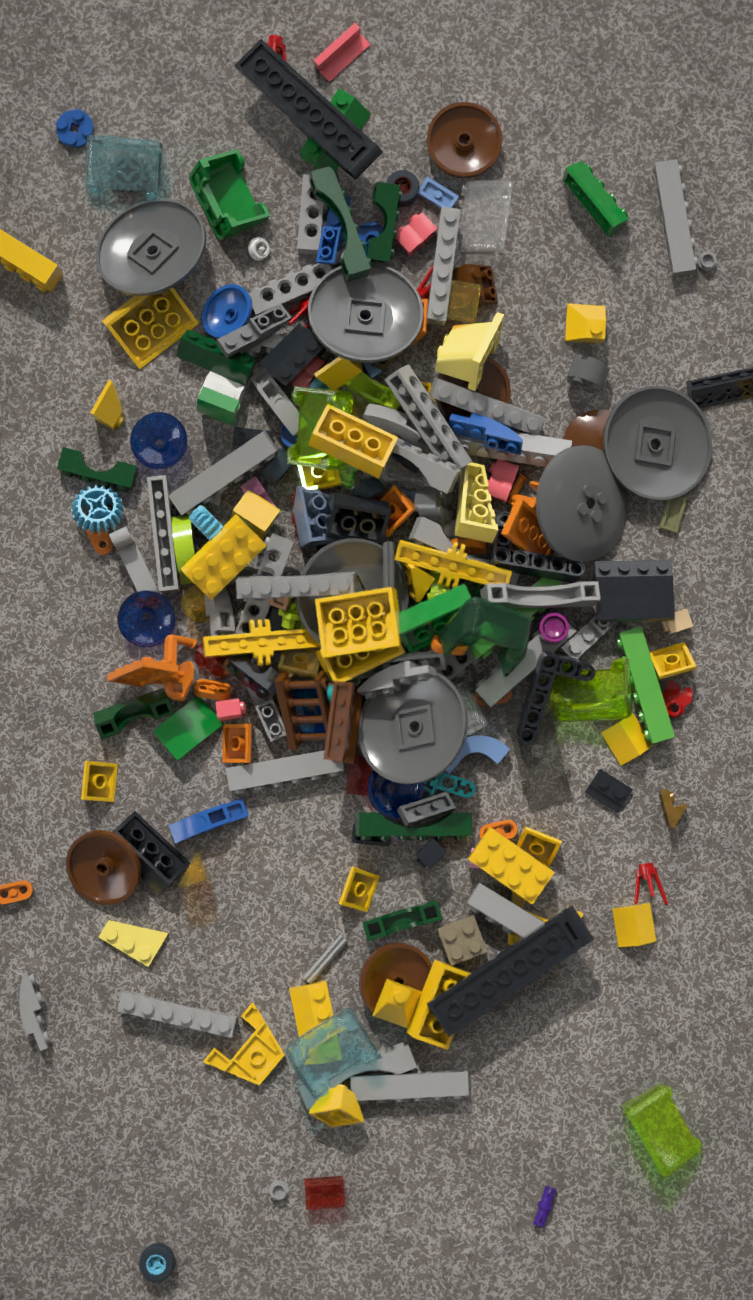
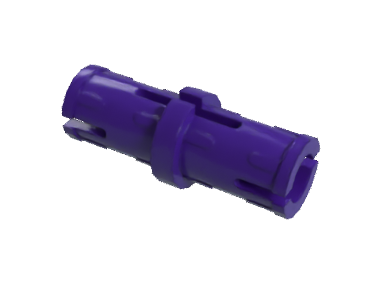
(545, 1206)

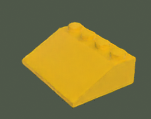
(149, 323)
(358, 622)

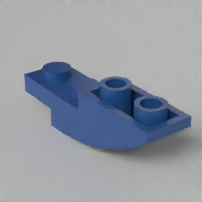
(331, 238)
(492, 432)
(208, 820)

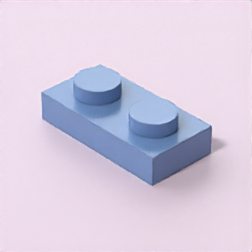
(437, 194)

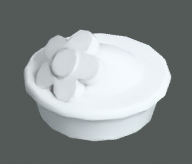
(258, 248)

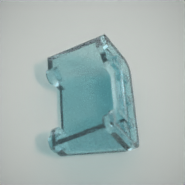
(124, 165)
(331, 1051)

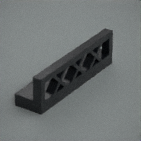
(721, 382)

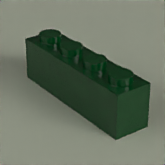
(206, 354)

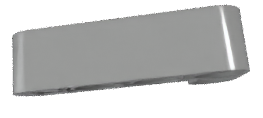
(133, 560)

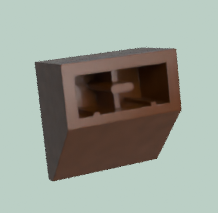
(479, 275)

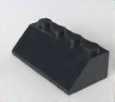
(158, 858)

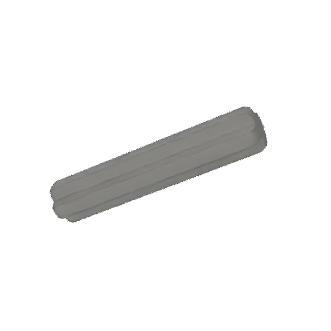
(325, 959)

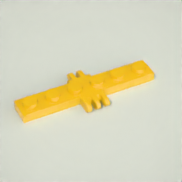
(452, 564)
(259, 641)

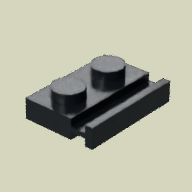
(608, 790)

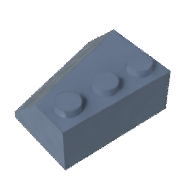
(311, 516)

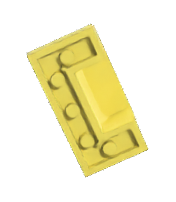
(467, 350)

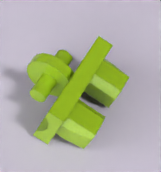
(290, 617)

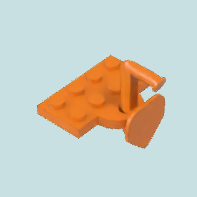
(522, 524)
(160, 672)

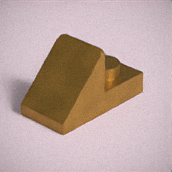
(671, 813)

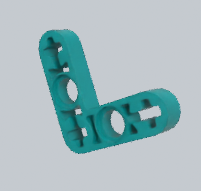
(438, 783)

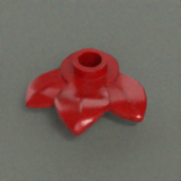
(675, 696)

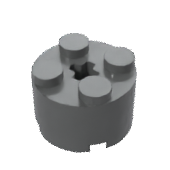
(588, 373)
(434, 505)

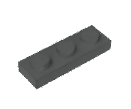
(426, 809)

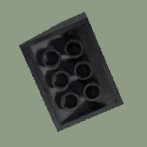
(634, 590)

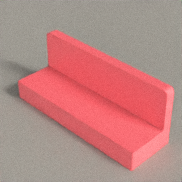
(341, 53)

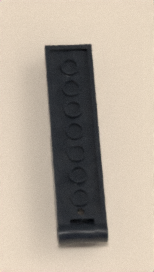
(308, 109)
(510, 970)

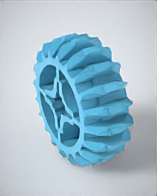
(95, 502)
(205, 522)

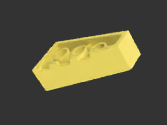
(474, 507)

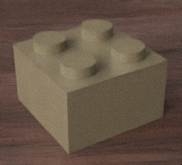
(462, 939)

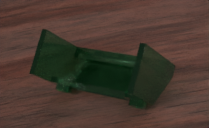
(490, 622)

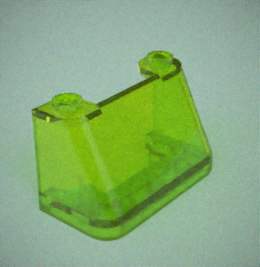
(312, 405)
(600, 699)
(662, 1129)

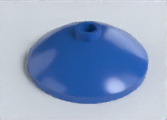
(226, 310)

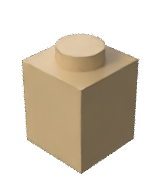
(681, 622)

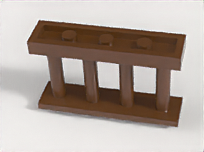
(288, 703)
(343, 723)

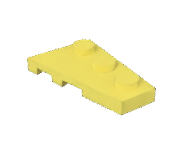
(134, 940)

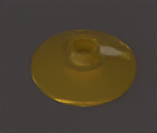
(189, 598)

